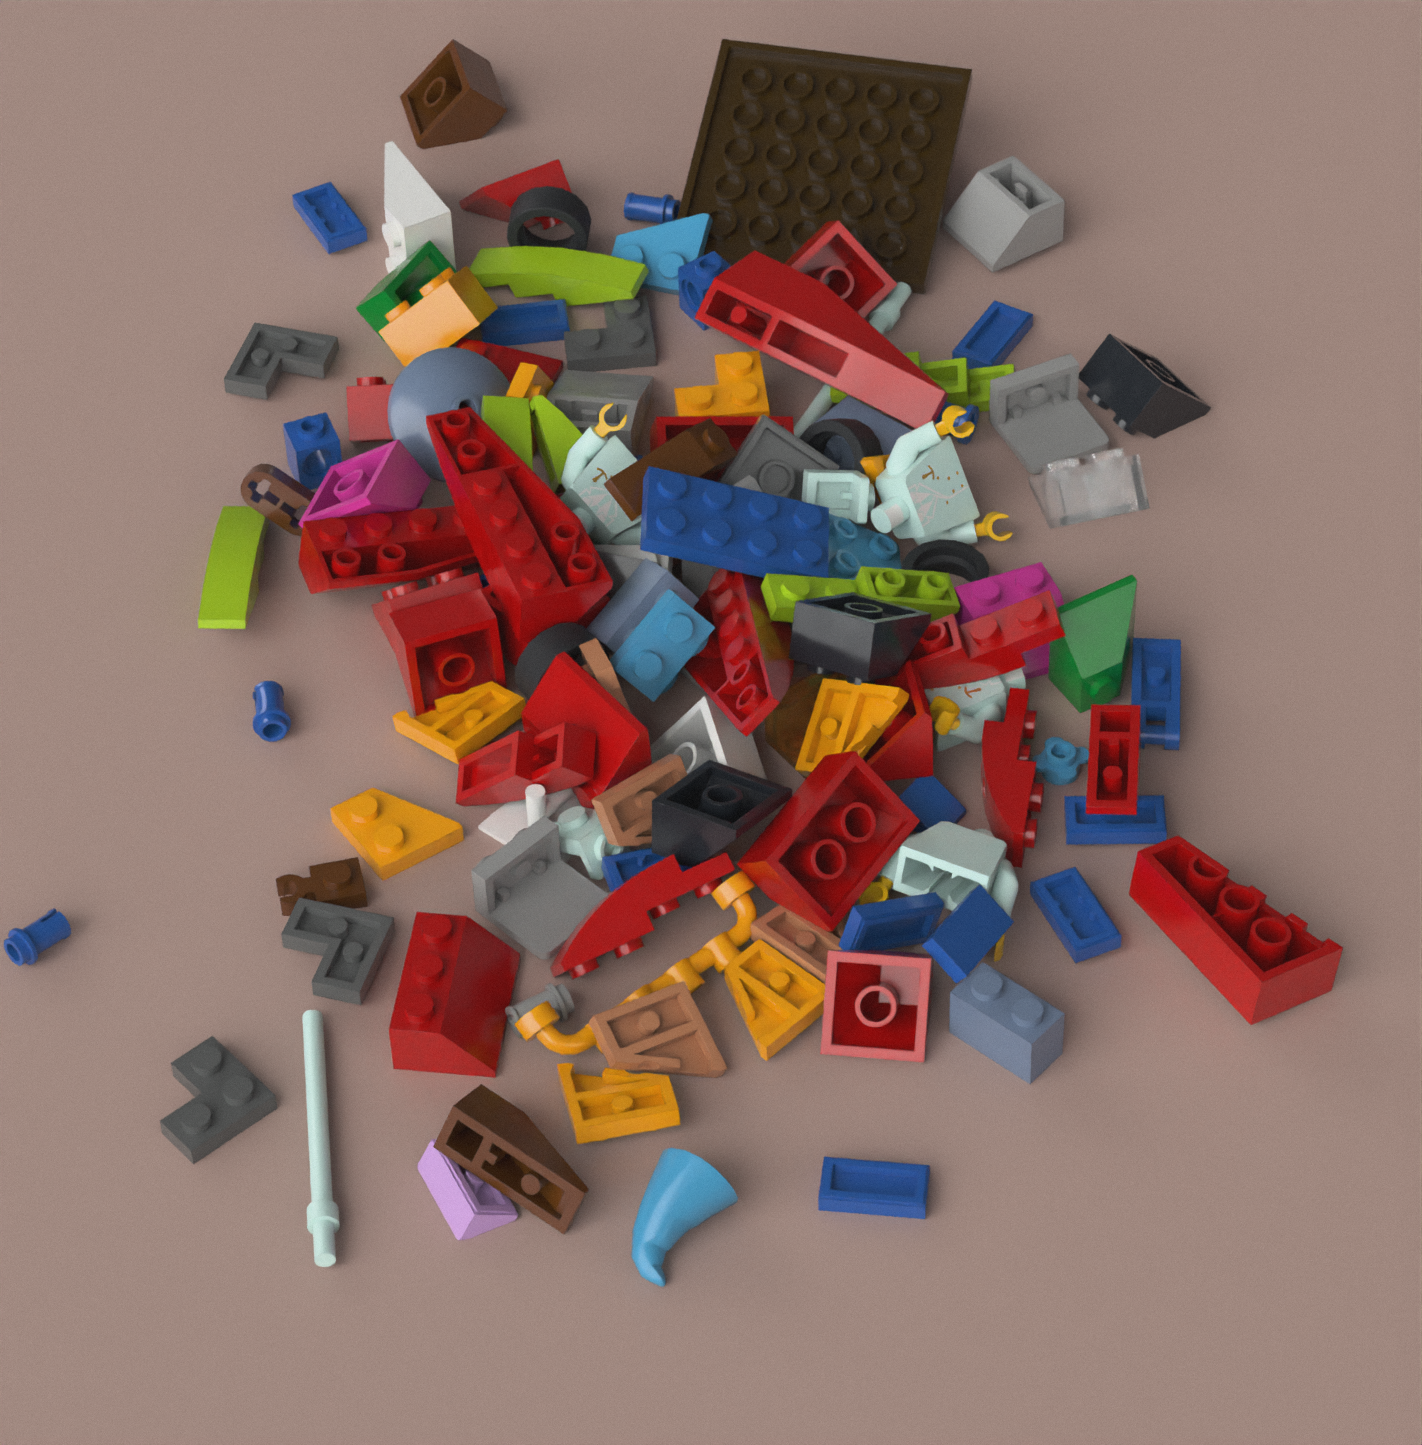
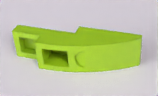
(910, 588)

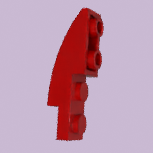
(985, 646)
(1010, 777)
(622, 915)

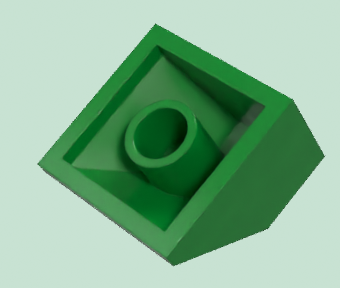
(403, 285)
(1097, 646)

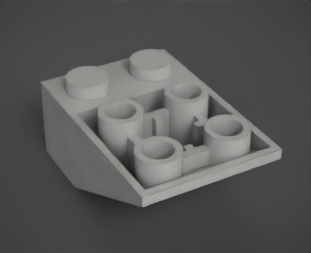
(585, 393)

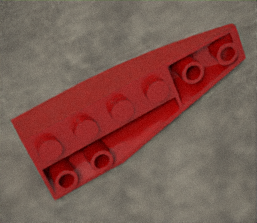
(819, 336)
(518, 528)
(383, 549)
(746, 654)

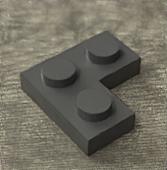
(621, 345)
(278, 349)
(348, 941)
(224, 1102)

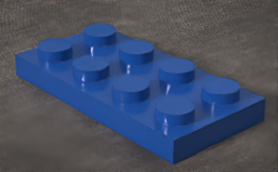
(732, 526)

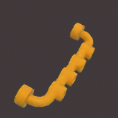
(716, 953)

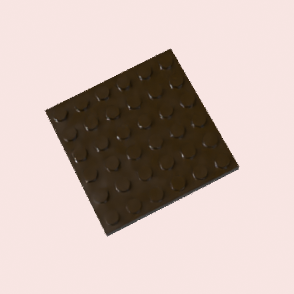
(825, 140)

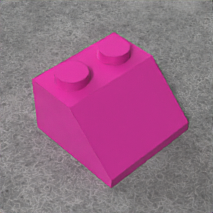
(370, 483)
(1003, 590)

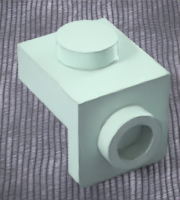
(842, 491)
(583, 836)

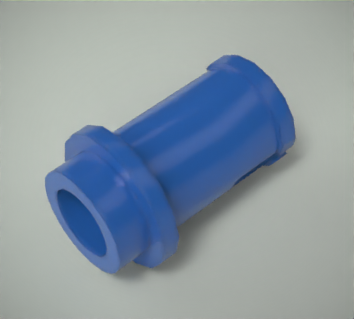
(651, 208)
(271, 719)
(27, 943)

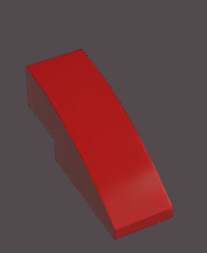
(505, 768)

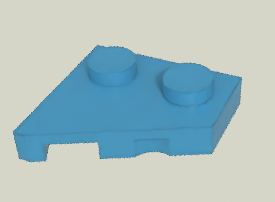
(665, 249)

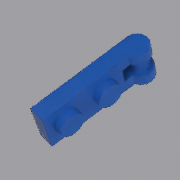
(1157, 689)

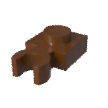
(330, 883)

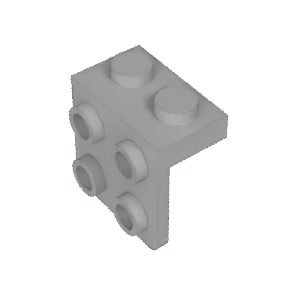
(1042, 415)
(533, 891)

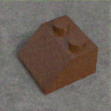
(453, 99)

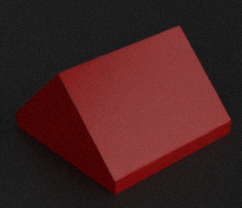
(907, 742)

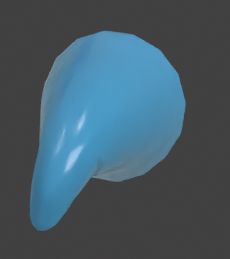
(677, 1199)

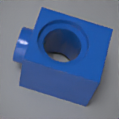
(695, 281)
(311, 448)

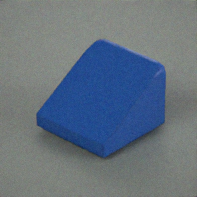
(931, 803)

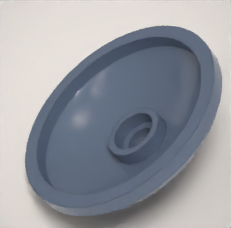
(434, 386)

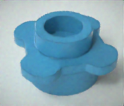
(1060, 761)

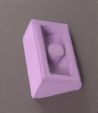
(463, 1198)

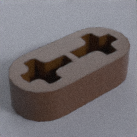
(280, 501)

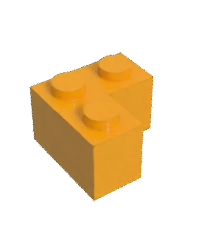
(446, 313)
(736, 392)

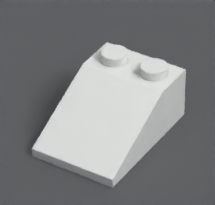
(412, 211)

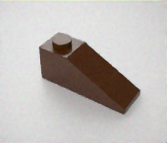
(694, 452)
(512, 1156)

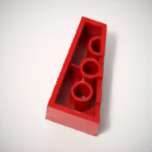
(1230, 933)

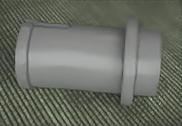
(556, 995)

